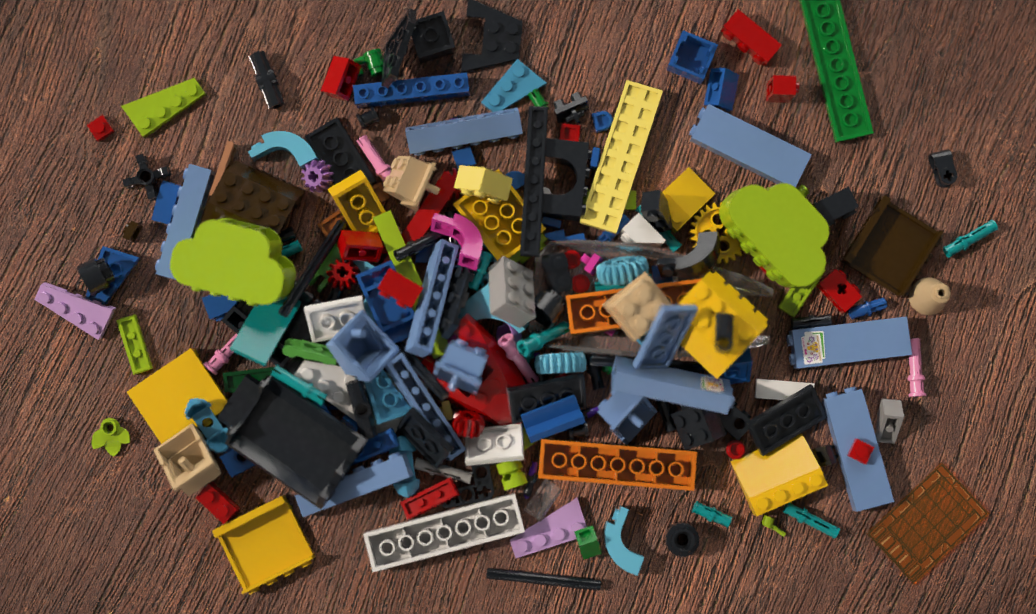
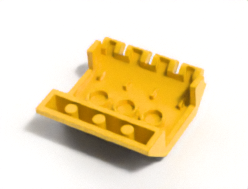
(711, 298)

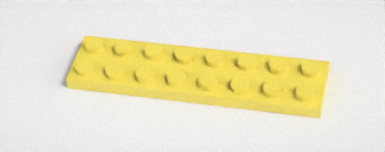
(621, 156)

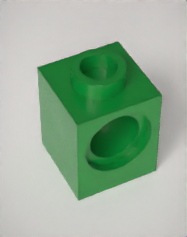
(588, 542)

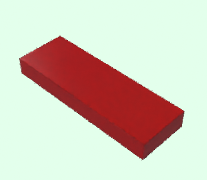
(429, 498)

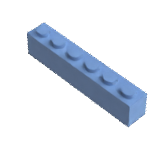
(464, 130)
(186, 213)
(432, 298)
(421, 400)
(364, 481)

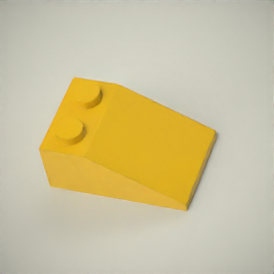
(686, 197)
(357, 202)

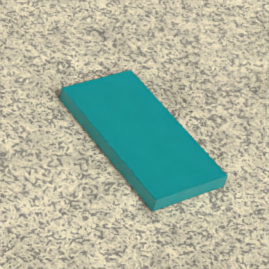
(262, 332)

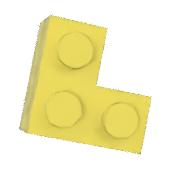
(483, 183)

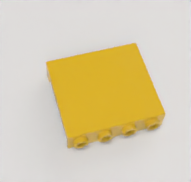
(167, 392)
(265, 544)

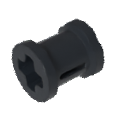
(368, 118)
(579, 431)

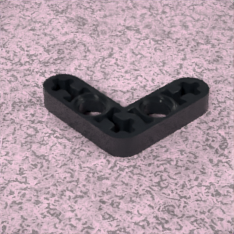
(479, 483)

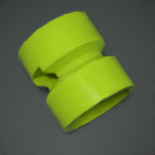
(511, 474)

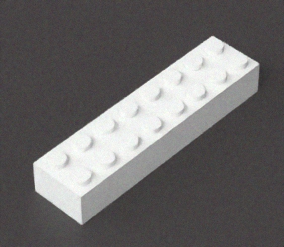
(443, 532)

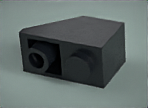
(656, 210)

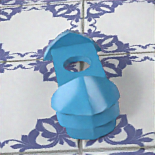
(216, 435)
(411, 485)

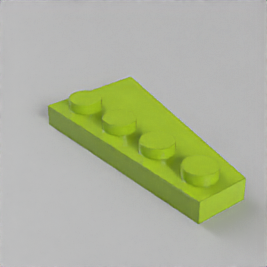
(160, 107)

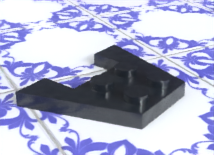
(500, 38)

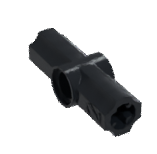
(266, 80)
(359, 397)

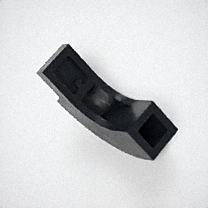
(694, 263)

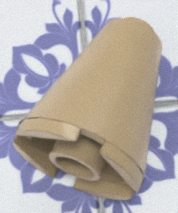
(929, 296)

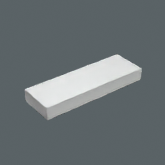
(777, 389)

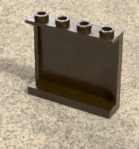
(892, 247)

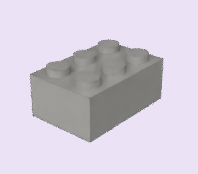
(511, 292)

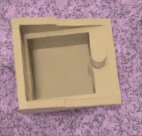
(410, 181)
(636, 306)
(188, 460)

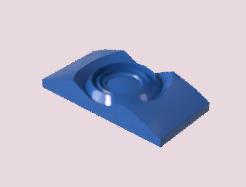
(388, 315)

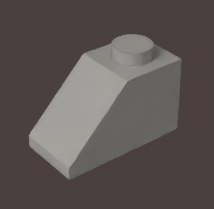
(889, 420)

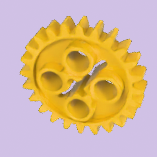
(706, 223)

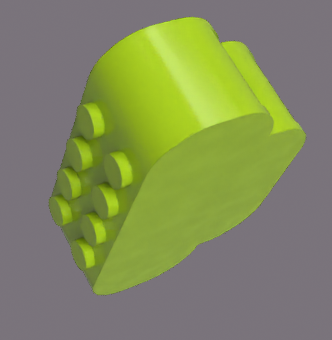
(778, 231)
(235, 262)

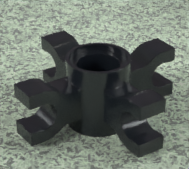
(144, 169)

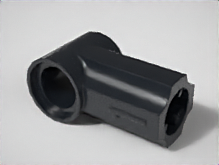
(723, 330)

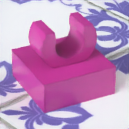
(591, 263)

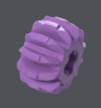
(323, 180)

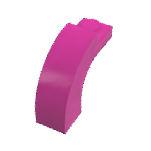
(465, 233)

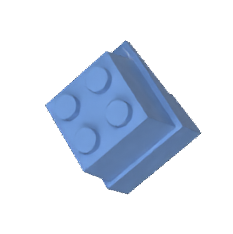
(362, 348)
(462, 366)
(626, 414)

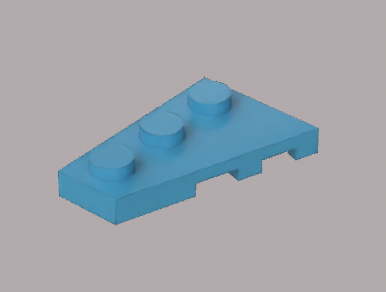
(512, 87)
(385, 399)

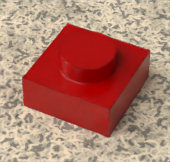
(100, 128)
(569, 132)
(860, 451)

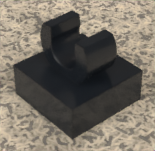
(825, 455)

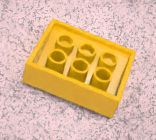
(497, 222)
(779, 475)

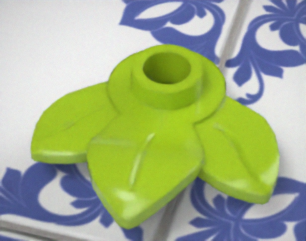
(110, 439)

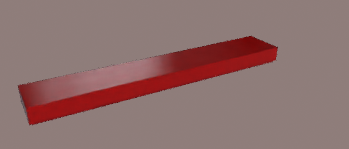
(433, 204)

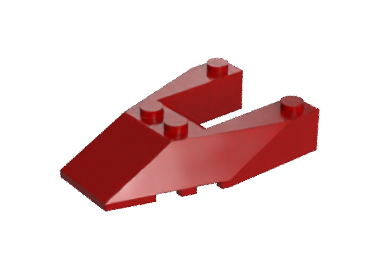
(497, 376)

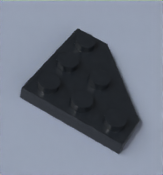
(397, 47)
(455, 300)

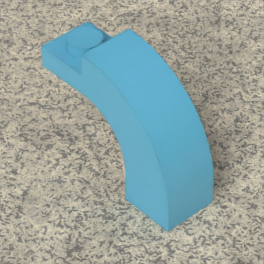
(284, 141)
(619, 553)

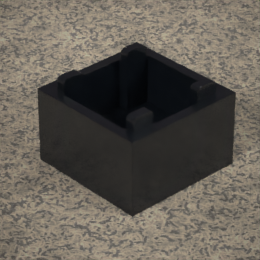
(433, 37)
(837, 205)

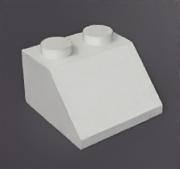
(641, 232)

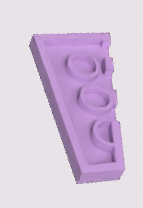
(83, 313)
(551, 531)

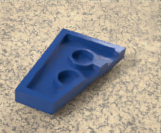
(121, 266)

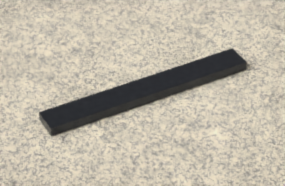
(534, 181)

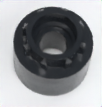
(96, 275)
(549, 307)
(689, 546)

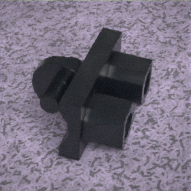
(572, 110)

